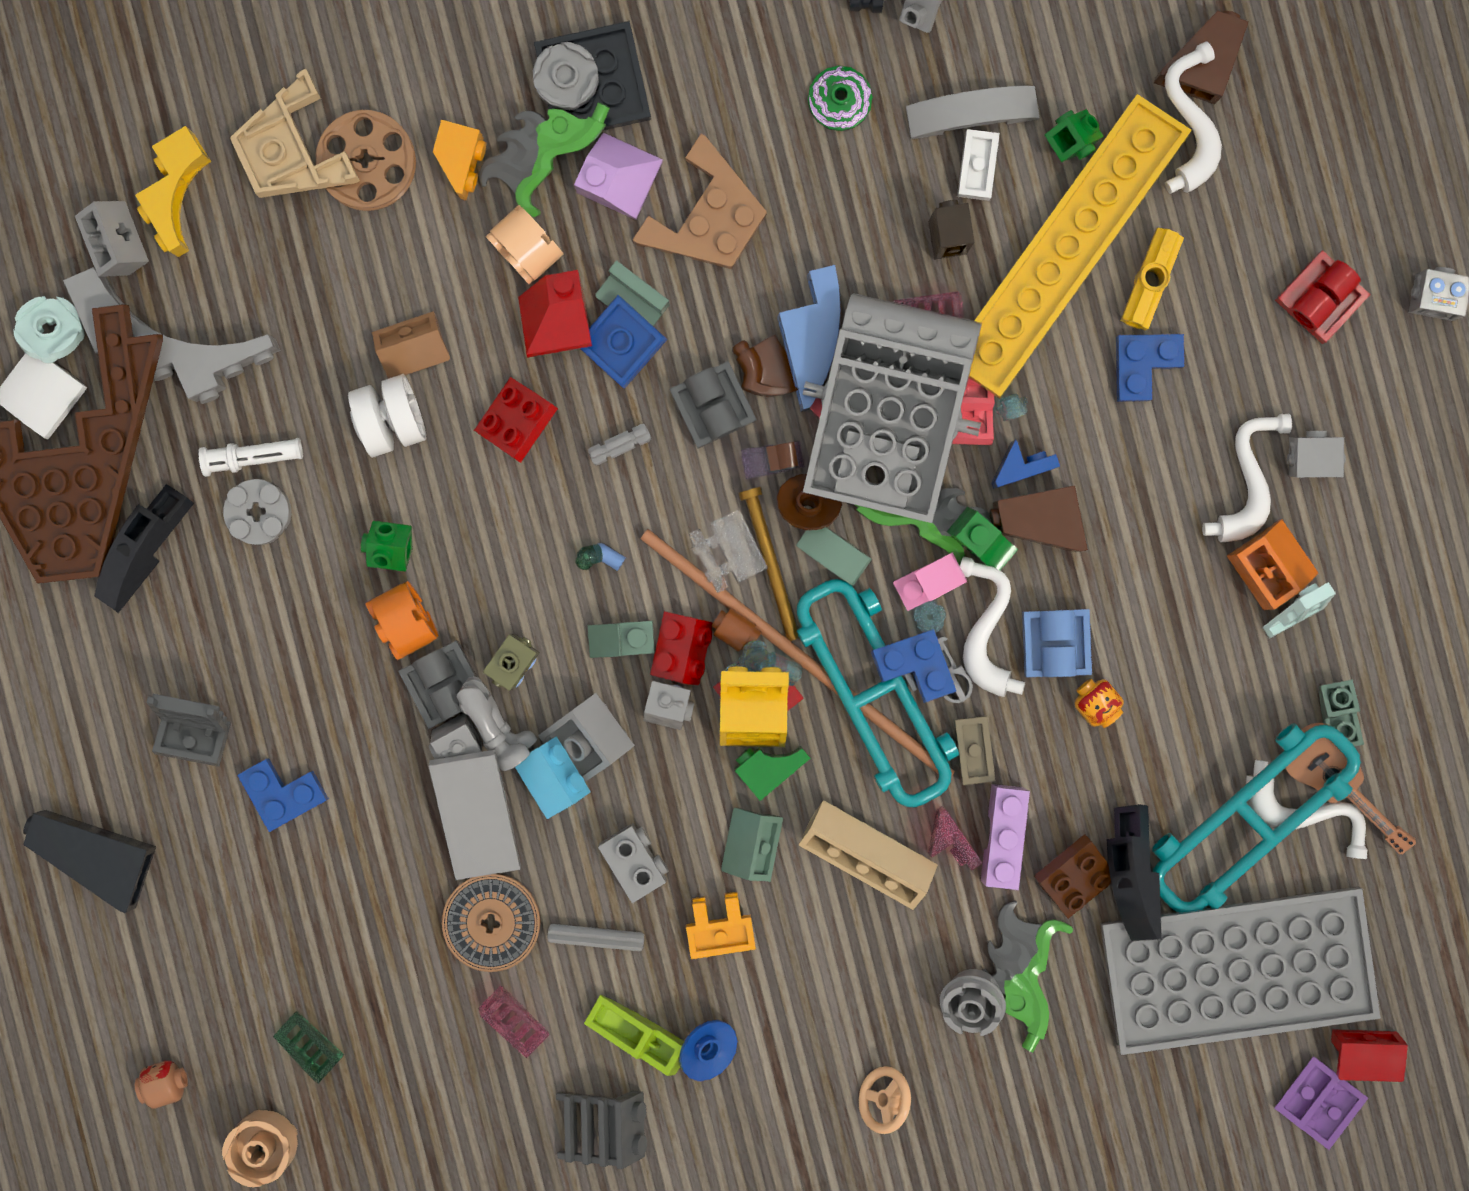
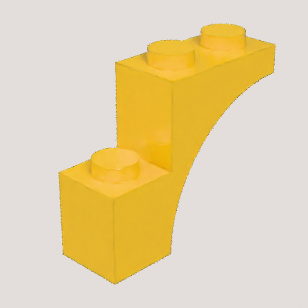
(161, 203)

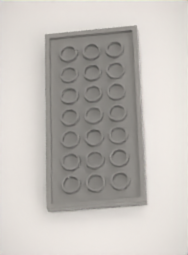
(1242, 971)

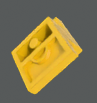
(753, 707)

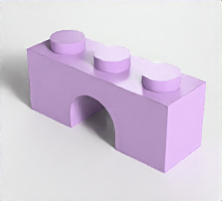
(1006, 841)

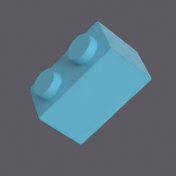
(552, 778)

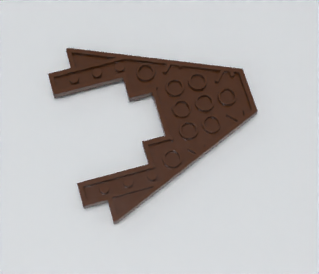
(69, 499)

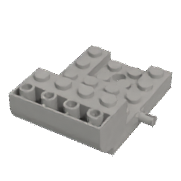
(892, 406)

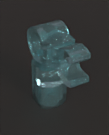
(756, 657)

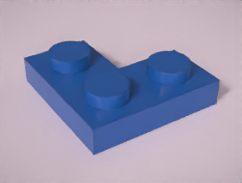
(1138, 356)
(922, 657)
(277, 802)

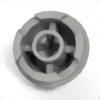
(972, 1002)

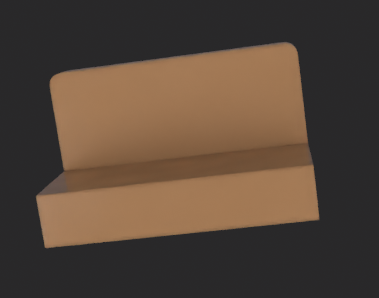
(410, 345)

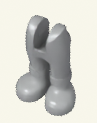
(482, 709)

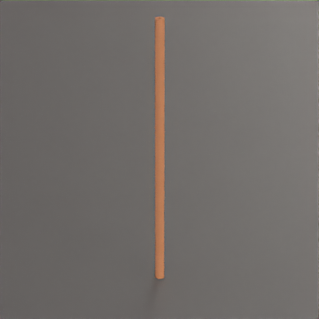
(784, 645)

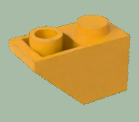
(457, 153)

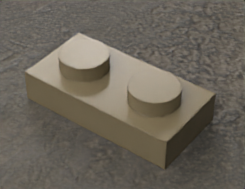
(974, 750)

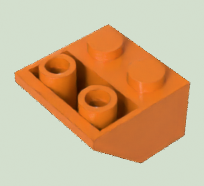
(1273, 566)

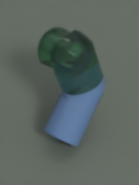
(598, 553)

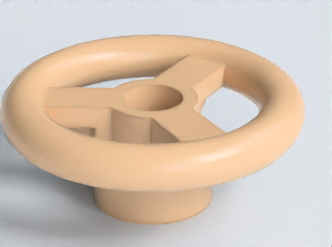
(891, 1101)

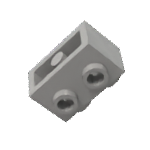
(633, 862)

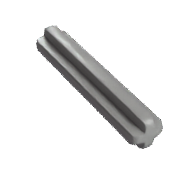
(595, 937)

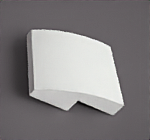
(40, 394)

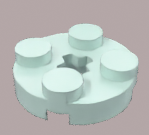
(50, 346)

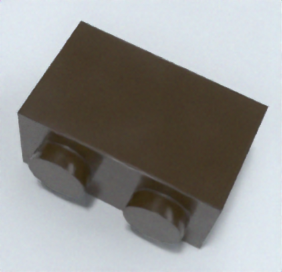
(951, 229)

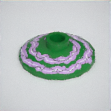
(836, 113)

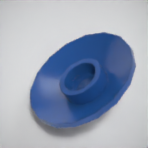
(708, 1050)

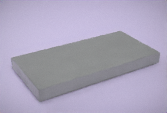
(475, 814)

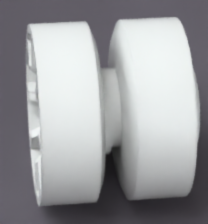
(377, 418)

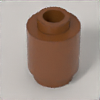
(735, 629)

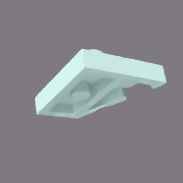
(1307, 604)

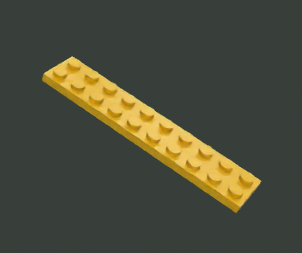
(1073, 241)

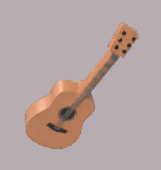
(1323, 761)

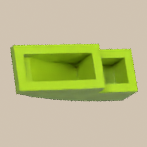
(636, 1035)

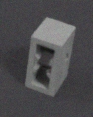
(111, 238)

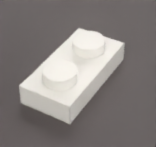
(978, 165)

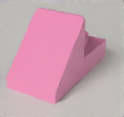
(930, 581)

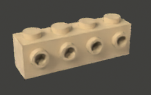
(872, 856)

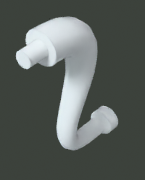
(1208, 141)
(1257, 508)
(975, 648)
(1274, 814)

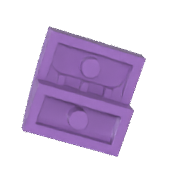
(1321, 1103)

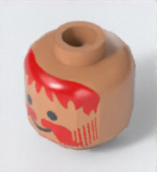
(161, 1084)

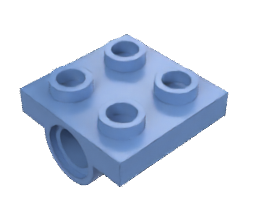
(1057, 643)

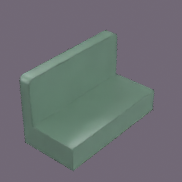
(634, 291)
(751, 845)

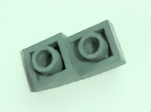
(834, 553)
(1340, 709)

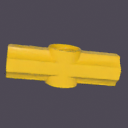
(1159, 260)

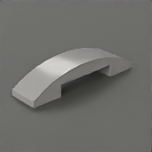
(972, 109)

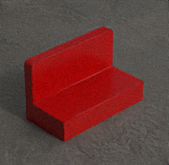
(1370, 1055)

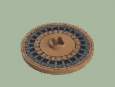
(469, 936)

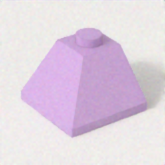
(617, 175)

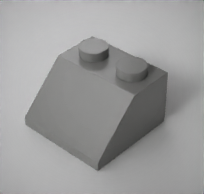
(590, 737)

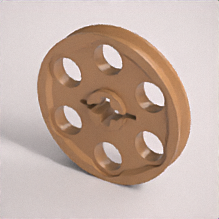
(375, 147)

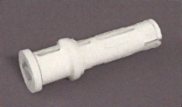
(235, 457)

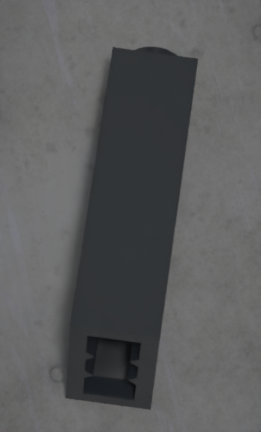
(94, 857)

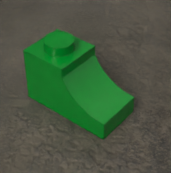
(982, 539)
(766, 771)

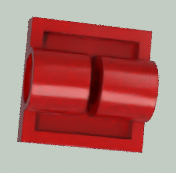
(1323, 296)
(515, 419)

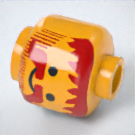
(1099, 703)

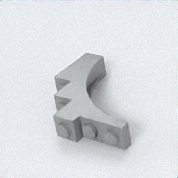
(197, 365)

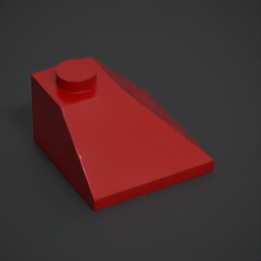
(554, 315)

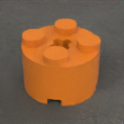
(402, 620)

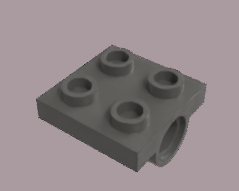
(712, 404)
(436, 682)

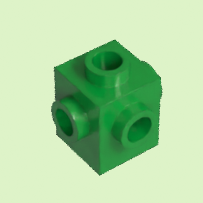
(1074, 135)
(387, 545)

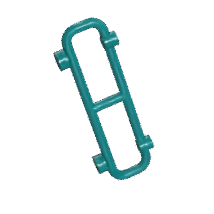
(1293, 743)
(940, 749)

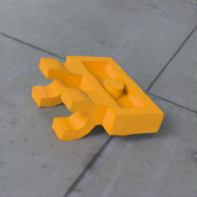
(720, 935)

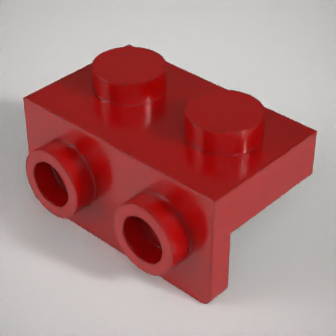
(681, 648)

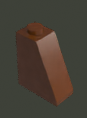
(1209, 80)
(1042, 518)

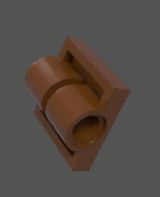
(1075, 876)

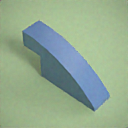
(812, 333)

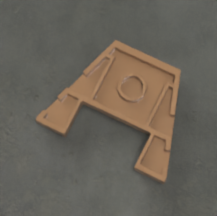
(720, 220)

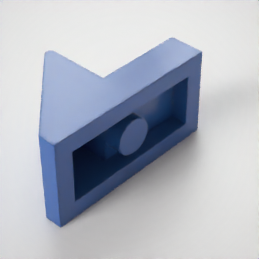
(1014, 469)

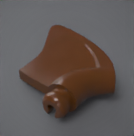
(765, 368)

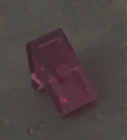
(946, 833)

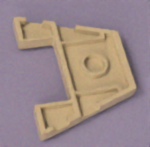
(276, 153)

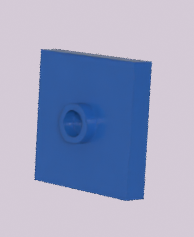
(623, 341)

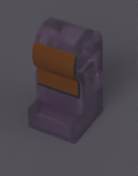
(771, 460)

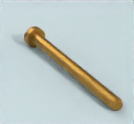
(770, 559)

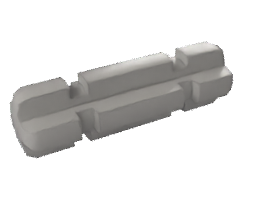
(619, 444)

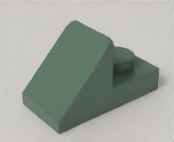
(621, 639)

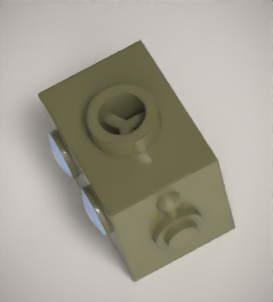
(524, 659)

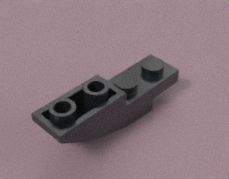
(133, 549)
(1132, 881)

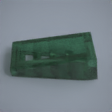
(308, 1064)

